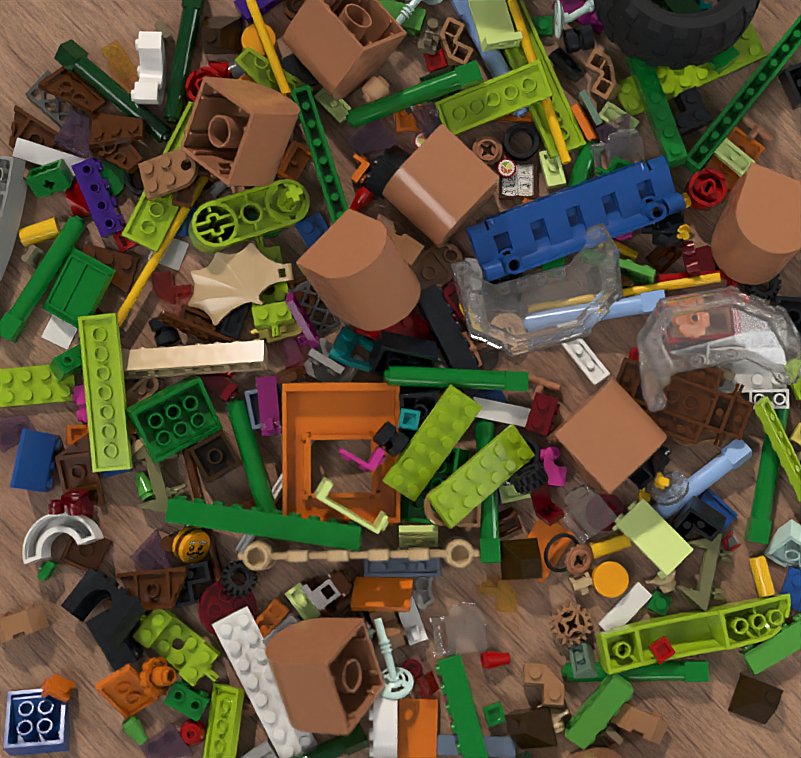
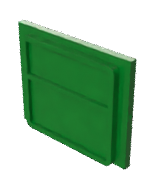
(78, 287)

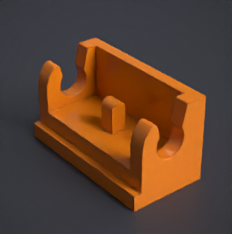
(294, 161)

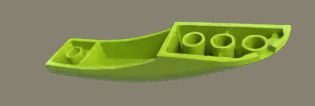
(693, 632)

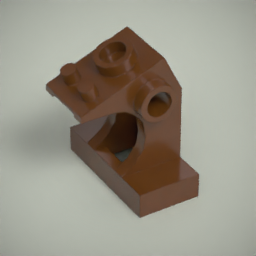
(339, 582)

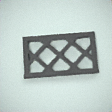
(41, 103)
(327, 326)

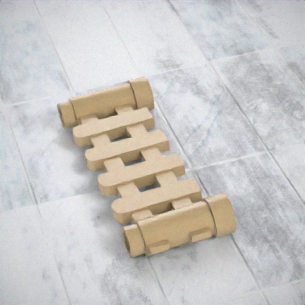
(265, 554)

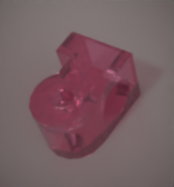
(291, 349)

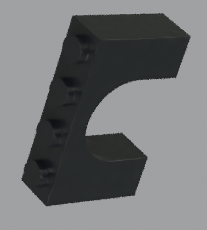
(123, 612)

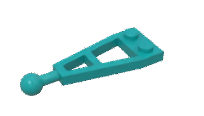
(344, 345)

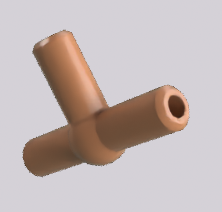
(757, 129)
(475, 347)
(541, 383)

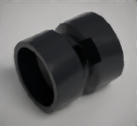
(578, 39)
(164, 334)
(390, 438)

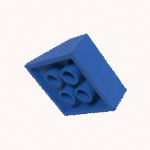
(35, 461)
(35, 723)

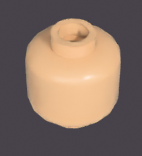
(375, 88)

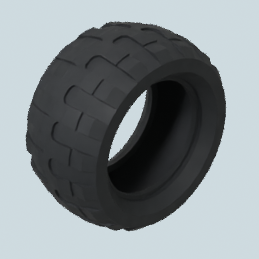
(670, 37)

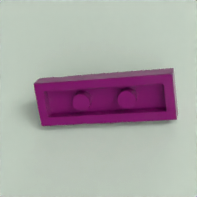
(589, 18)
(308, 335)
(268, 405)

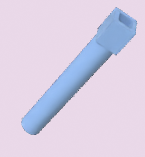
(492, 59)
(635, 305)
(730, 458)

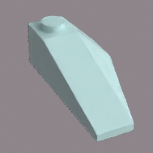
(786, 545)

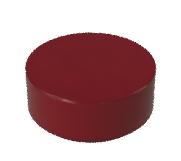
(413, 667)

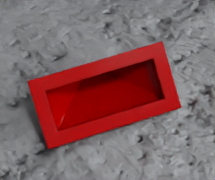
(77, 201)

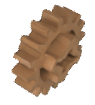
(574, 614)

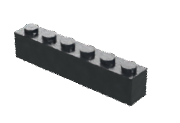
(447, 332)

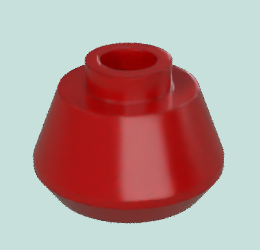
(191, 726)

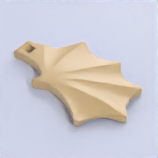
(234, 281)

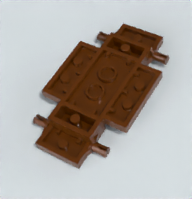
(692, 403)

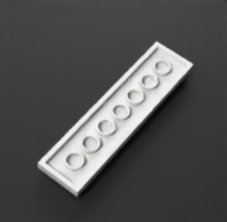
(247, 654)

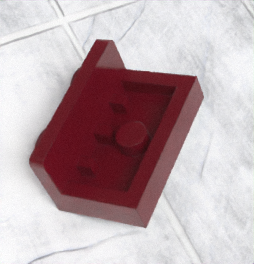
(541, 414)

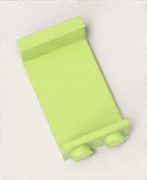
(493, 24)
(321, 493)
(653, 537)

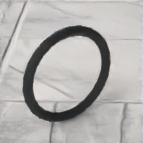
(547, 549)

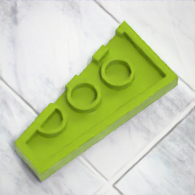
(260, 71)

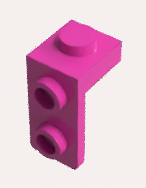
(375, 459)

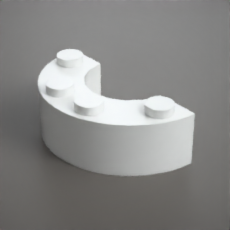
(151, 70)
(46, 529)
(384, 727)

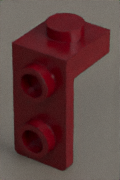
(449, 290)
(220, 386)
(543, 506)

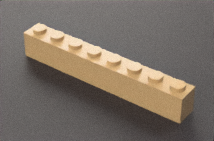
(194, 359)

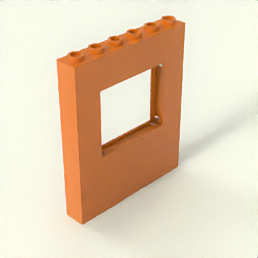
(336, 413)

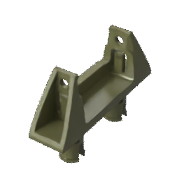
(158, 482)
(700, 597)

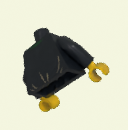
(670, 230)
(651, 469)

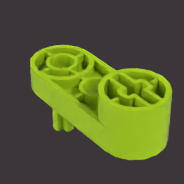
(229, 211)

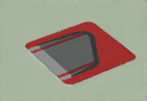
(730, 542)

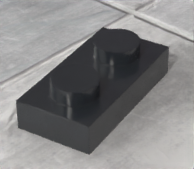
(563, 61)
(234, 322)

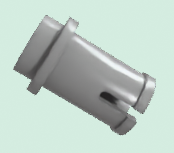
(217, 188)

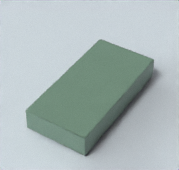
(589, 109)

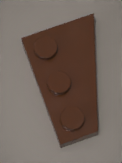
(73, 90)
(115, 129)
(121, 155)
(123, 264)

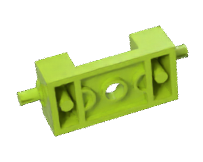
(274, 311)
(193, 660)

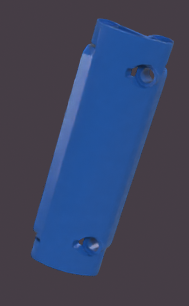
(558, 222)

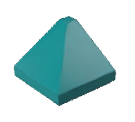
(409, 419)

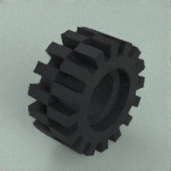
(769, 293)
(529, 478)
(228, 584)

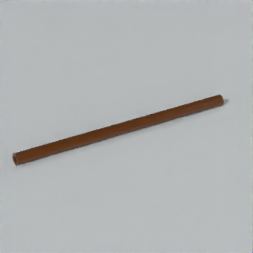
(197, 493)

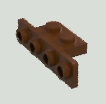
(193, 322)

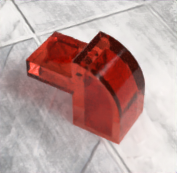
(165, 287)

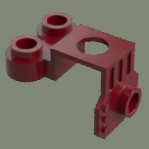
(697, 259)
(74, 503)

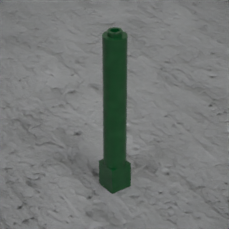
(75, 59)
(183, 59)
(338, 745)

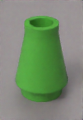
(144, 487)
(134, 729)

